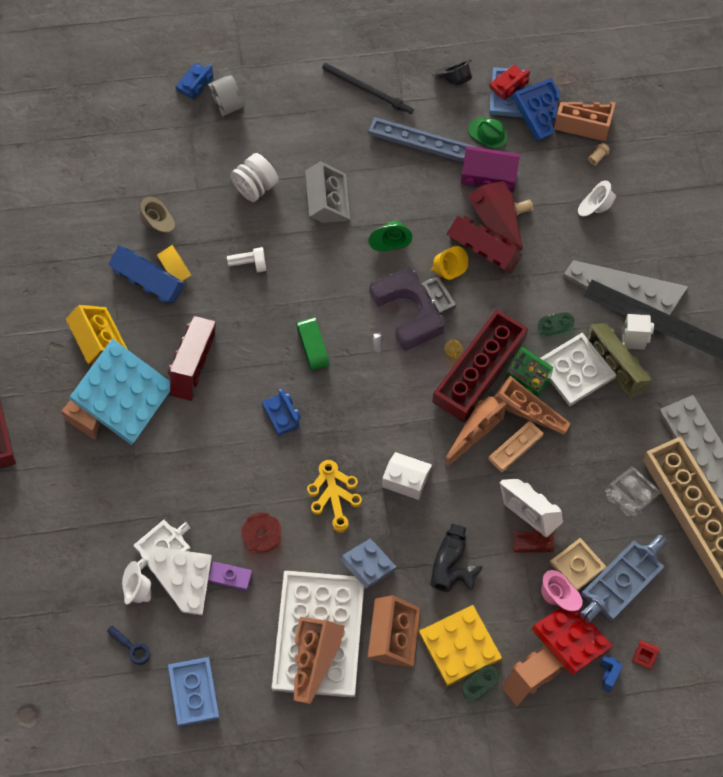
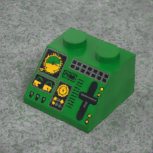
(530, 371)

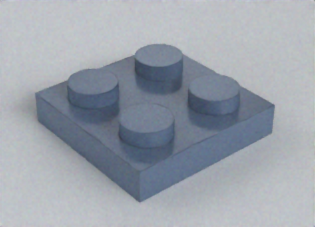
(368, 563)

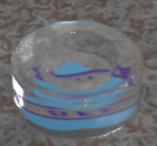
(377, 342)

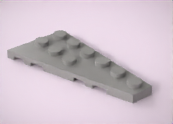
(651, 291)

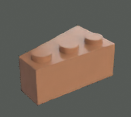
(81, 419)

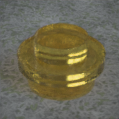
(453, 349)

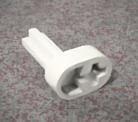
(251, 257)

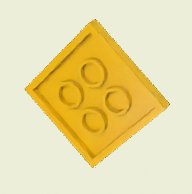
(460, 645)

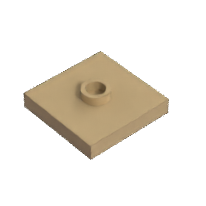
(578, 564)

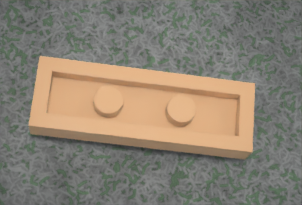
(515, 446)

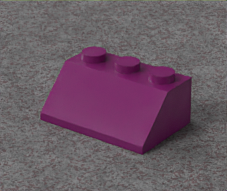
(489, 166)

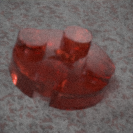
(267, 523)

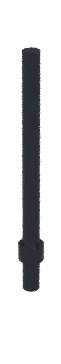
(395, 102)

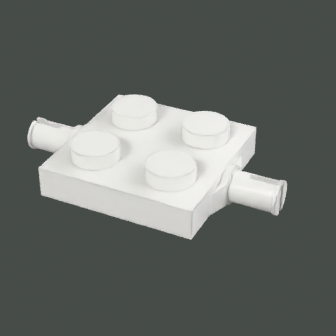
(161, 536)

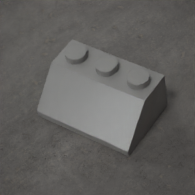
(327, 194)

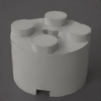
(226, 95)

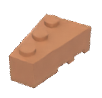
(585, 120)
(531, 674)

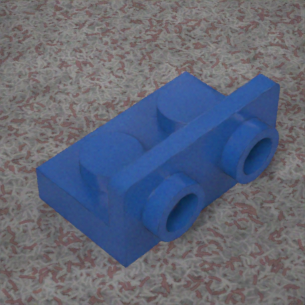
(195, 80)
(281, 413)

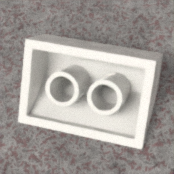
(531, 506)

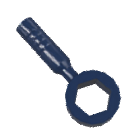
(126, 642)

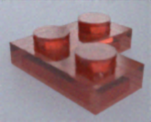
(533, 542)

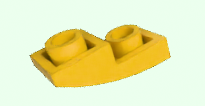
(174, 263)

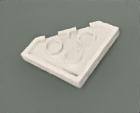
(182, 576)

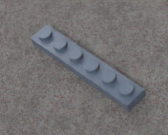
(418, 139)

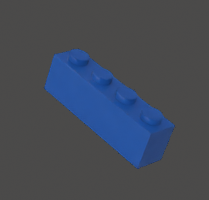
(146, 274)

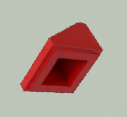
(645, 654)

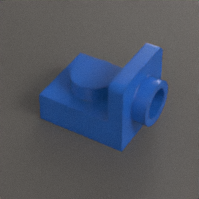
(613, 669)

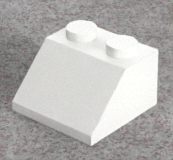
(406, 475)

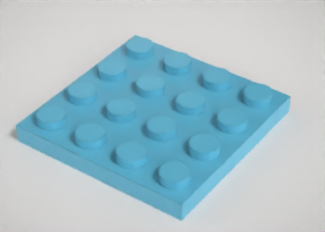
(121, 391)

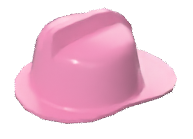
(560, 592)

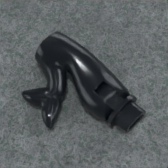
(448, 555)

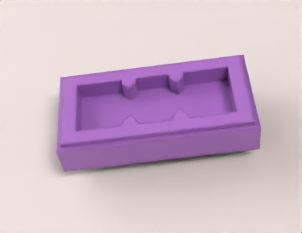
(230, 576)

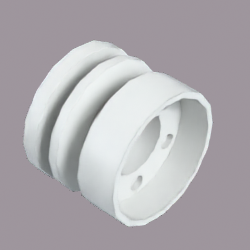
(254, 177)

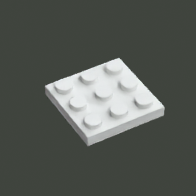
(578, 369)

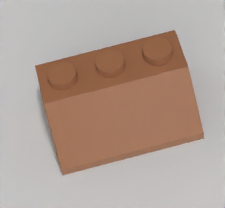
(394, 631)

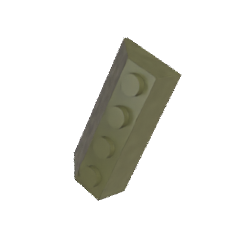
(626, 367)

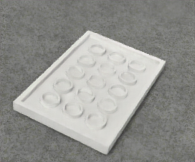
(324, 598)

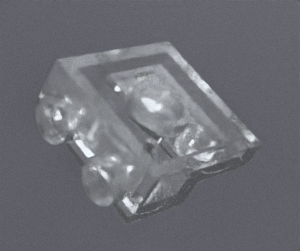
(631, 492)

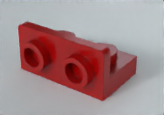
(509, 82)

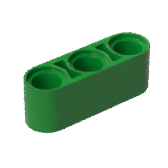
(312, 343)

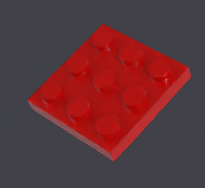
(571, 639)

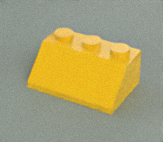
(93, 330)

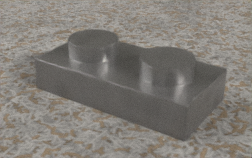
(439, 294)

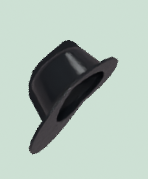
(457, 73)

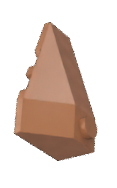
(528, 406)
(484, 418)
(317, 647)

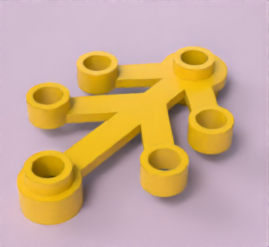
(334, 492)

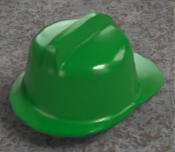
(488, 132)
(390, 237)

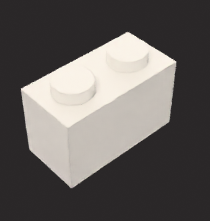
(637, 331)

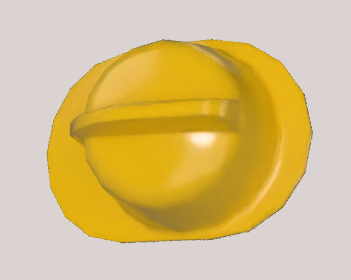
(450, 263)

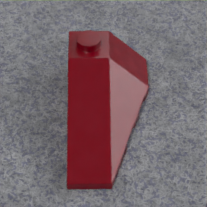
(497, 211)

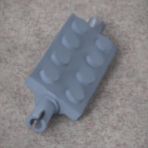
(623, 580)

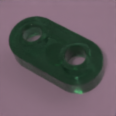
(556, 323)
(479, 683)

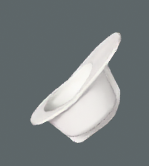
(598, 200)
(135, 585)

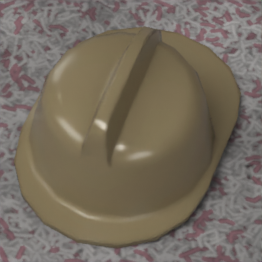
(155, 215)

